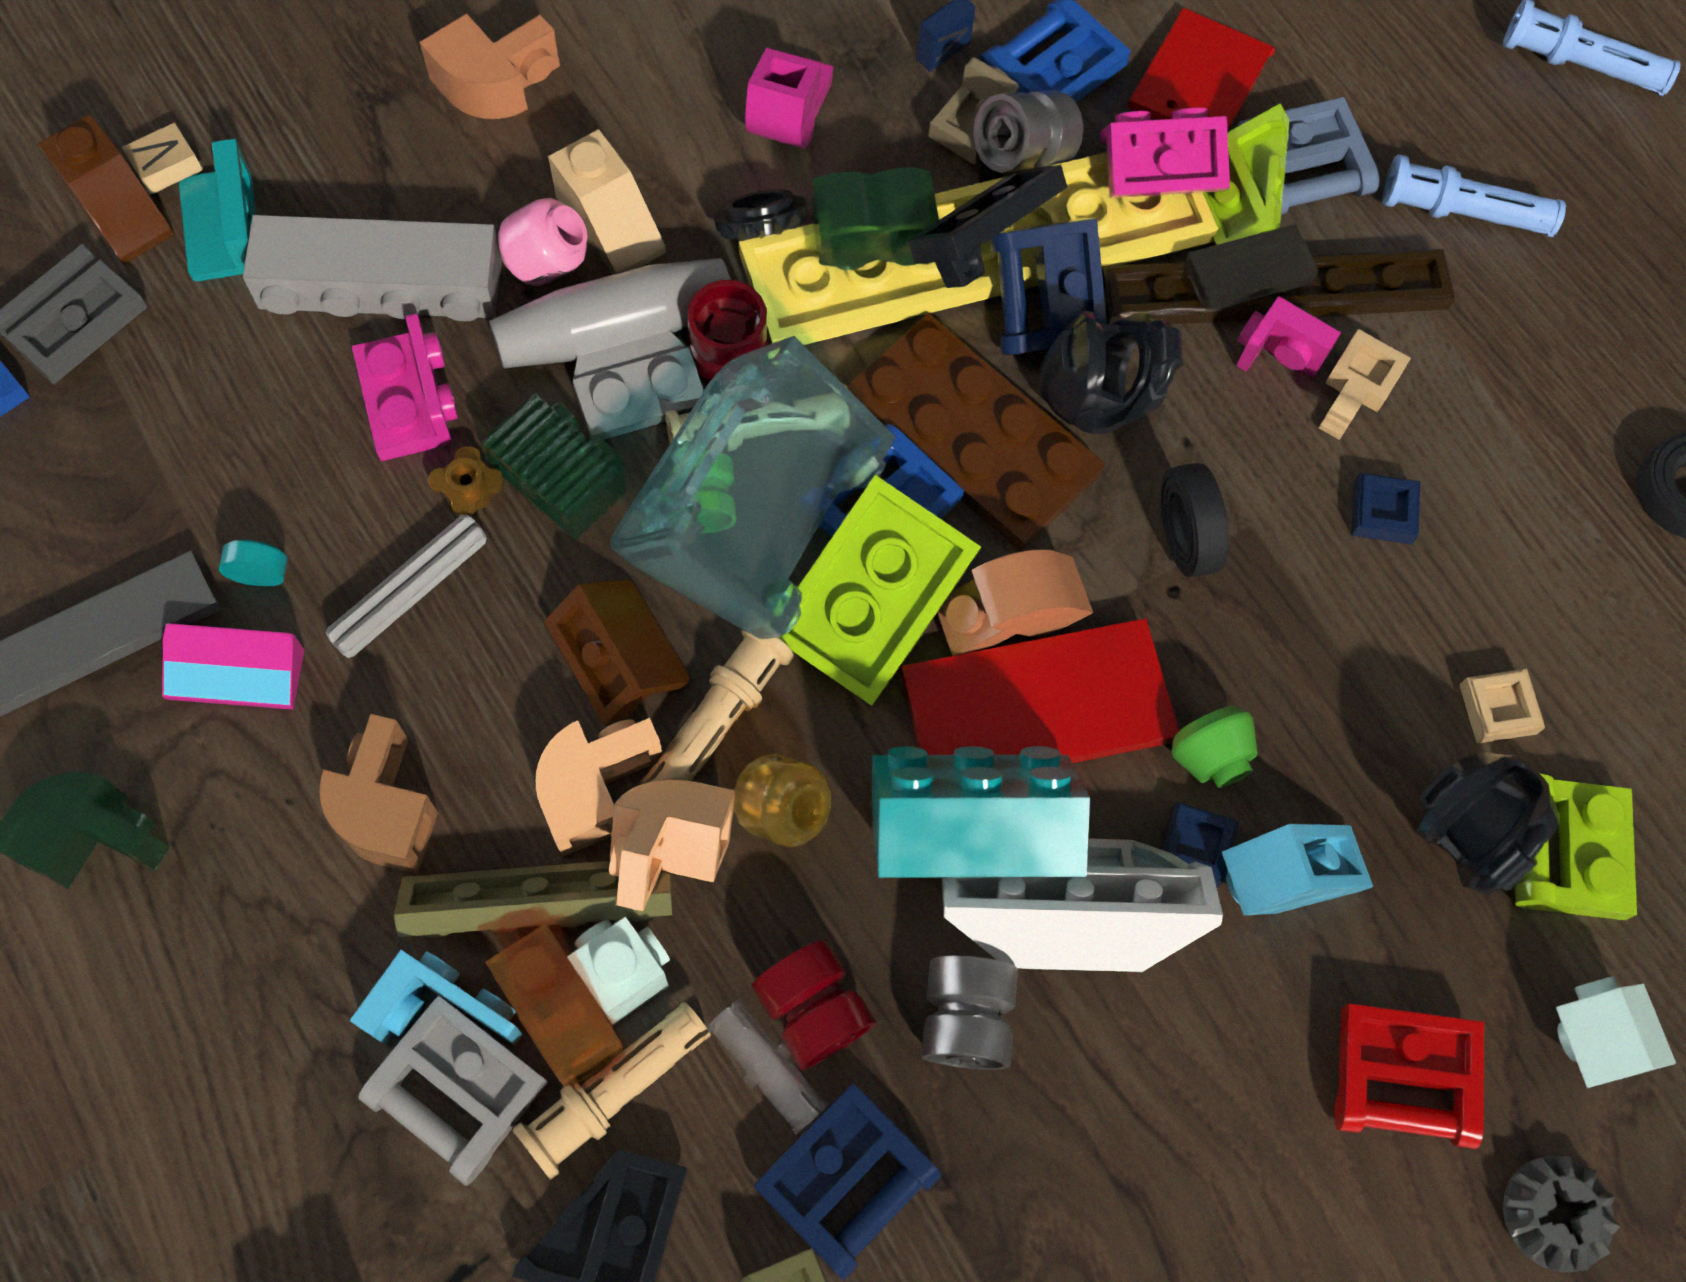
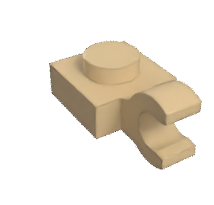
(1363, 377)

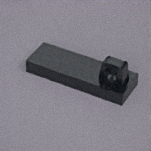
(957, 237)

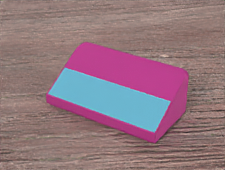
(231, 666)

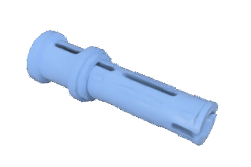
(1567, 40)
(1447, 192)

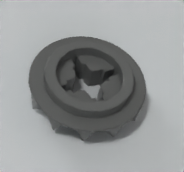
(1548, 1244)

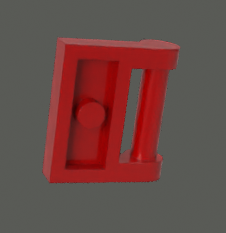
(1412, 1052)

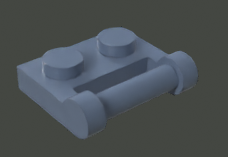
(1323, 136)

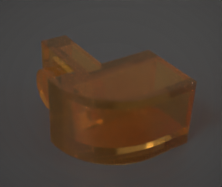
(555, 1006)

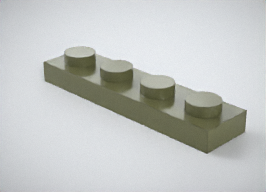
(518, 898)

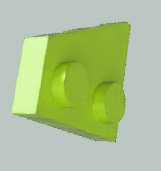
(1256, 178)

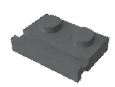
(68, 313)

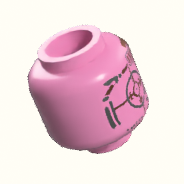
(542, 241)

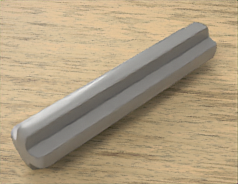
(406, 586)

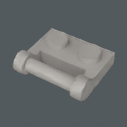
(467, 1069)

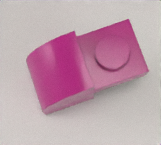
(786, 97)

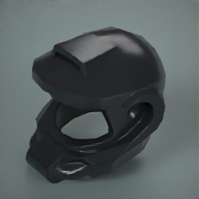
(1088, 367)
(1490, 818)

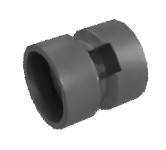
(1027, 130)
(970, 1005)

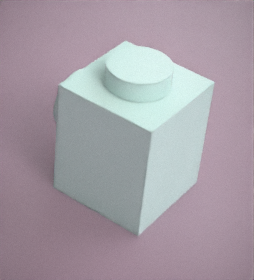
(620, 967)
(1612, 1032)

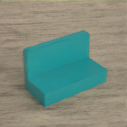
(218, 215)

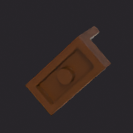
(614, 647)

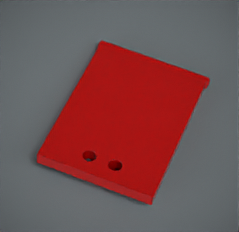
(1201, 68)

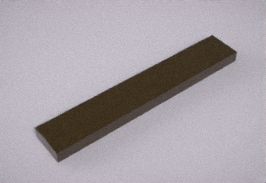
(1343, 287)

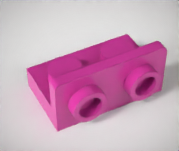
(1166, 155)
(402, 392)

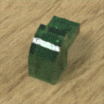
(64, 819)

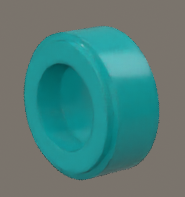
(253, 563)

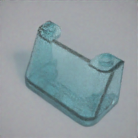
(752, 485)

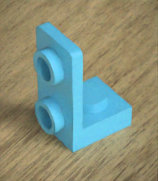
(396, 1001)

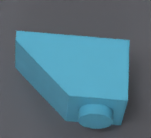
(1295, 868)

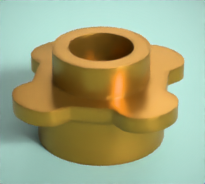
(471, 497)

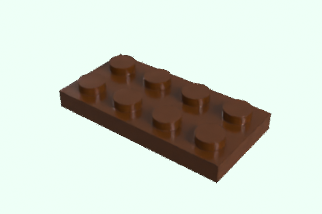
(979, 429)

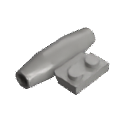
(621, 341)

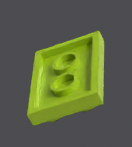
(877, 589)

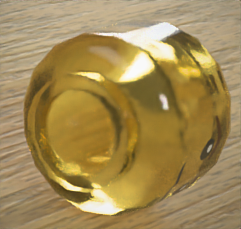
(782, 800)

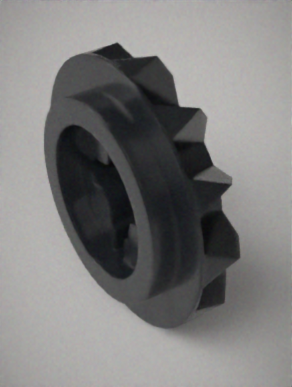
(761, 214)

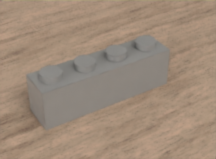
(373, 267)

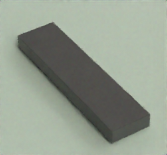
(102, 630)

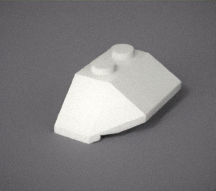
(1119, 917)

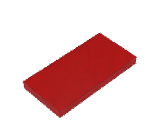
(1069, 692)

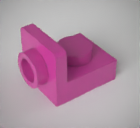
(1290, 335)

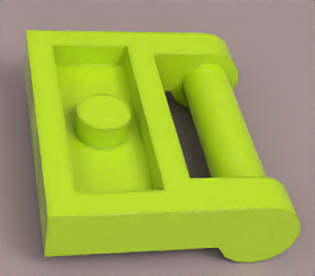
(1593, 855)

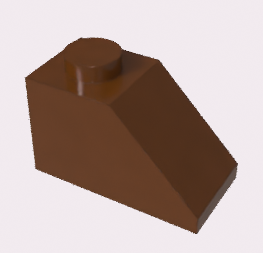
(105, 189)

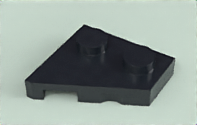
(613, 1227)

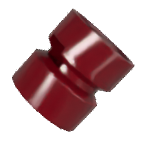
(723, 324)
(809, 998)

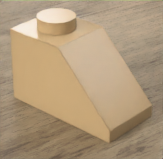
(606, 197)

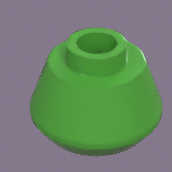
(1217, 746)

